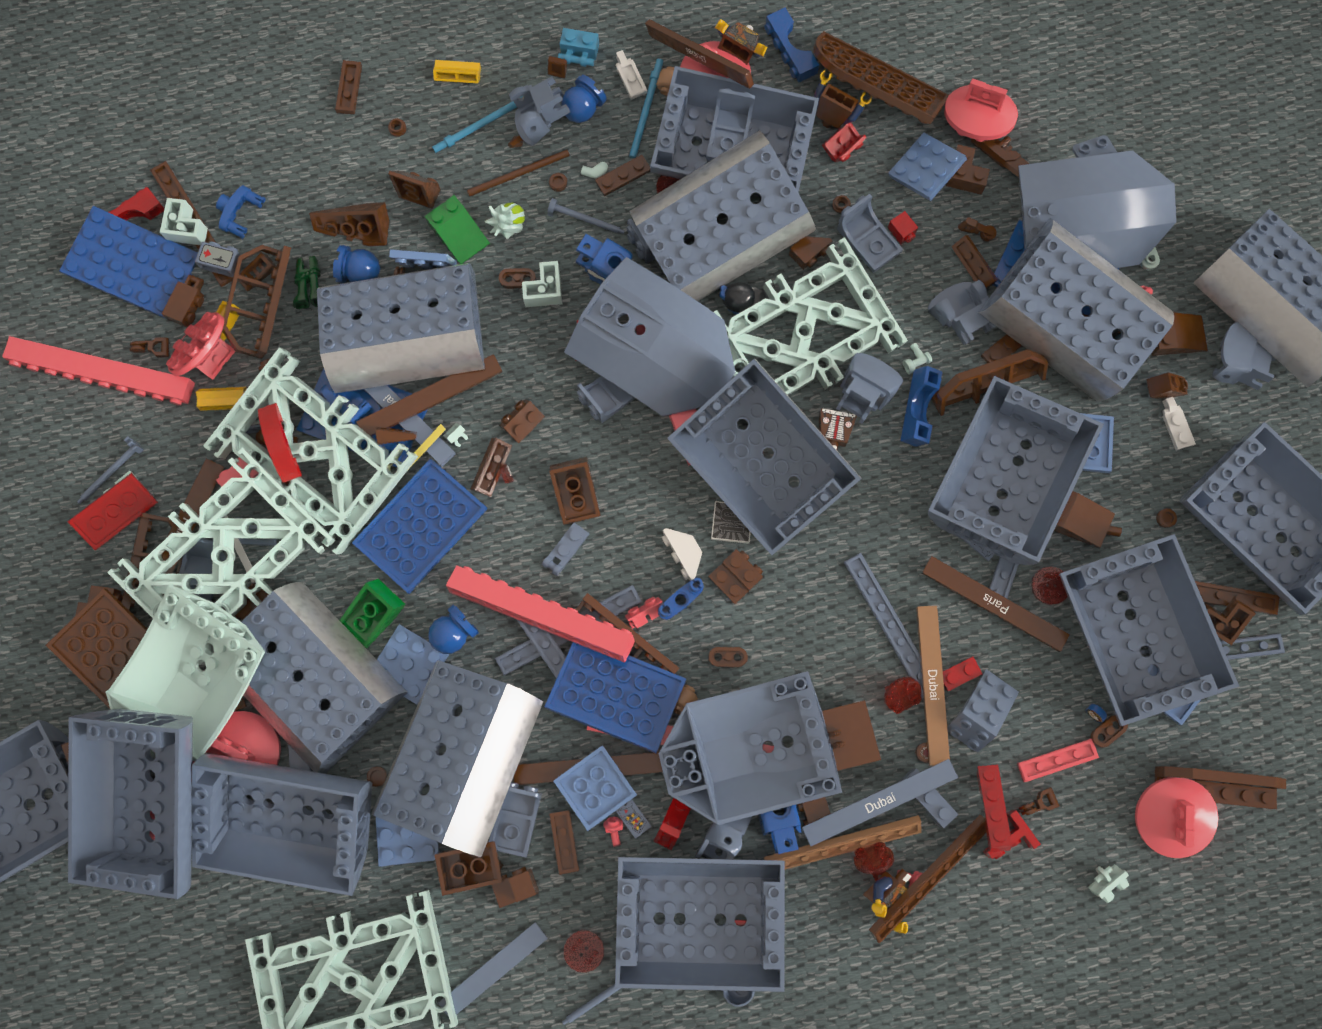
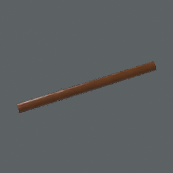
(517, 173)

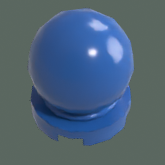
(583, 99)
(355, 265)
(450, 632)

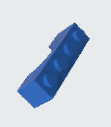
(801, 63)
(924, 385)

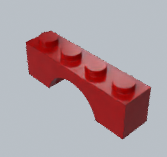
(140, 205)
(994, 808)

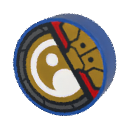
(1096, 713)

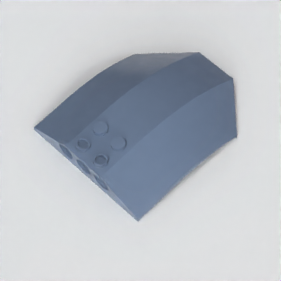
(1104, 200)

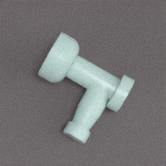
(910, 365)

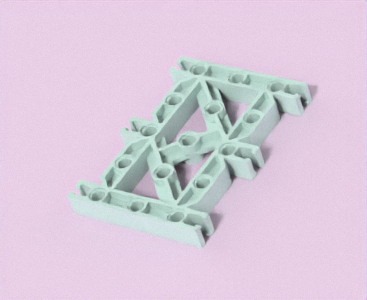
(797, 354)
(277, 390)
(223, 530)
(331, 968)

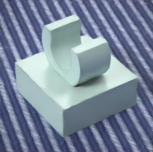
(454, 433)

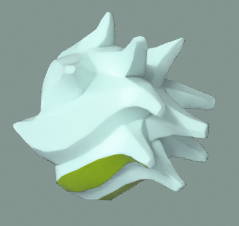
(506, 219)

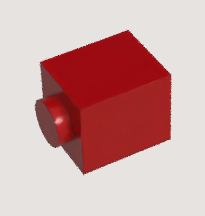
(903, 228)

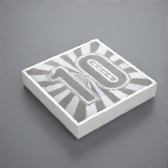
(728, 526)

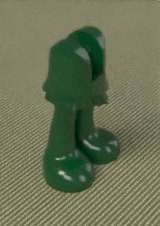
(303, 277)

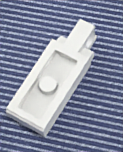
(630, 76)
(1177, 425)

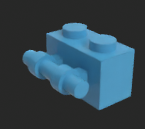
(579, 47)

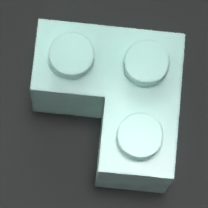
(178, 223)
(544, 291)

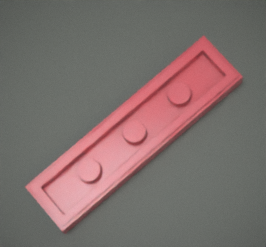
(1057, 760)

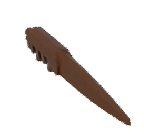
(1001, 153)

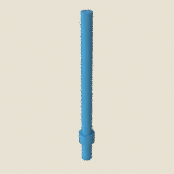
(646, 108)
(450, 140)

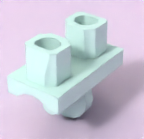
(1107, 881)

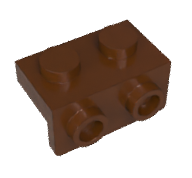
(521, 420)

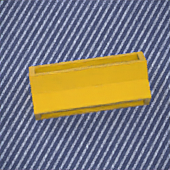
(457, 71)
(218, 398)

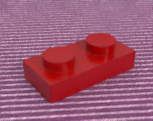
(961, 673)

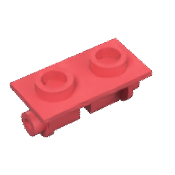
(638, 615)

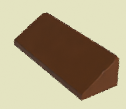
(489, 467)

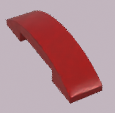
(277, 443)

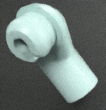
(595, 172)

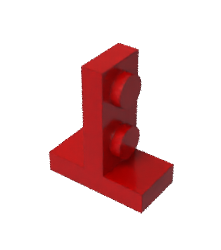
(672, 824)
(1020, 831)

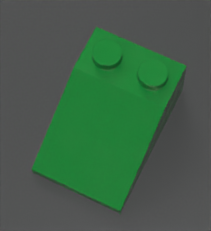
(456, 229)
(371, 612)

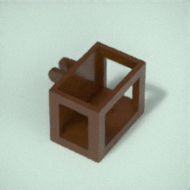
(851, 735)

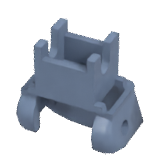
(537, 109)
(959, 308)
(1243, 359)
(865, 383)
(716, 836)

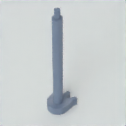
(553, 206)
(134, 447)
(589, 1005)

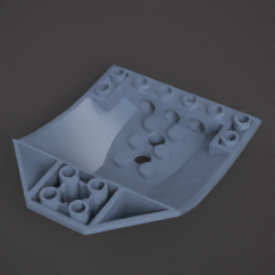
(676, 360)
(718, 756)

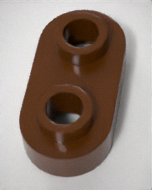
(517, 276)
(728, 657)
(1108, 731)

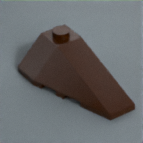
(362, 221)

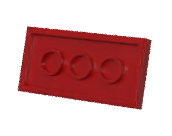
(112, 511)

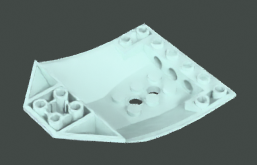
(166, 669)

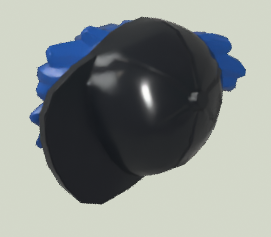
(740, 297)

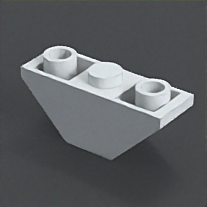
(684, 551)

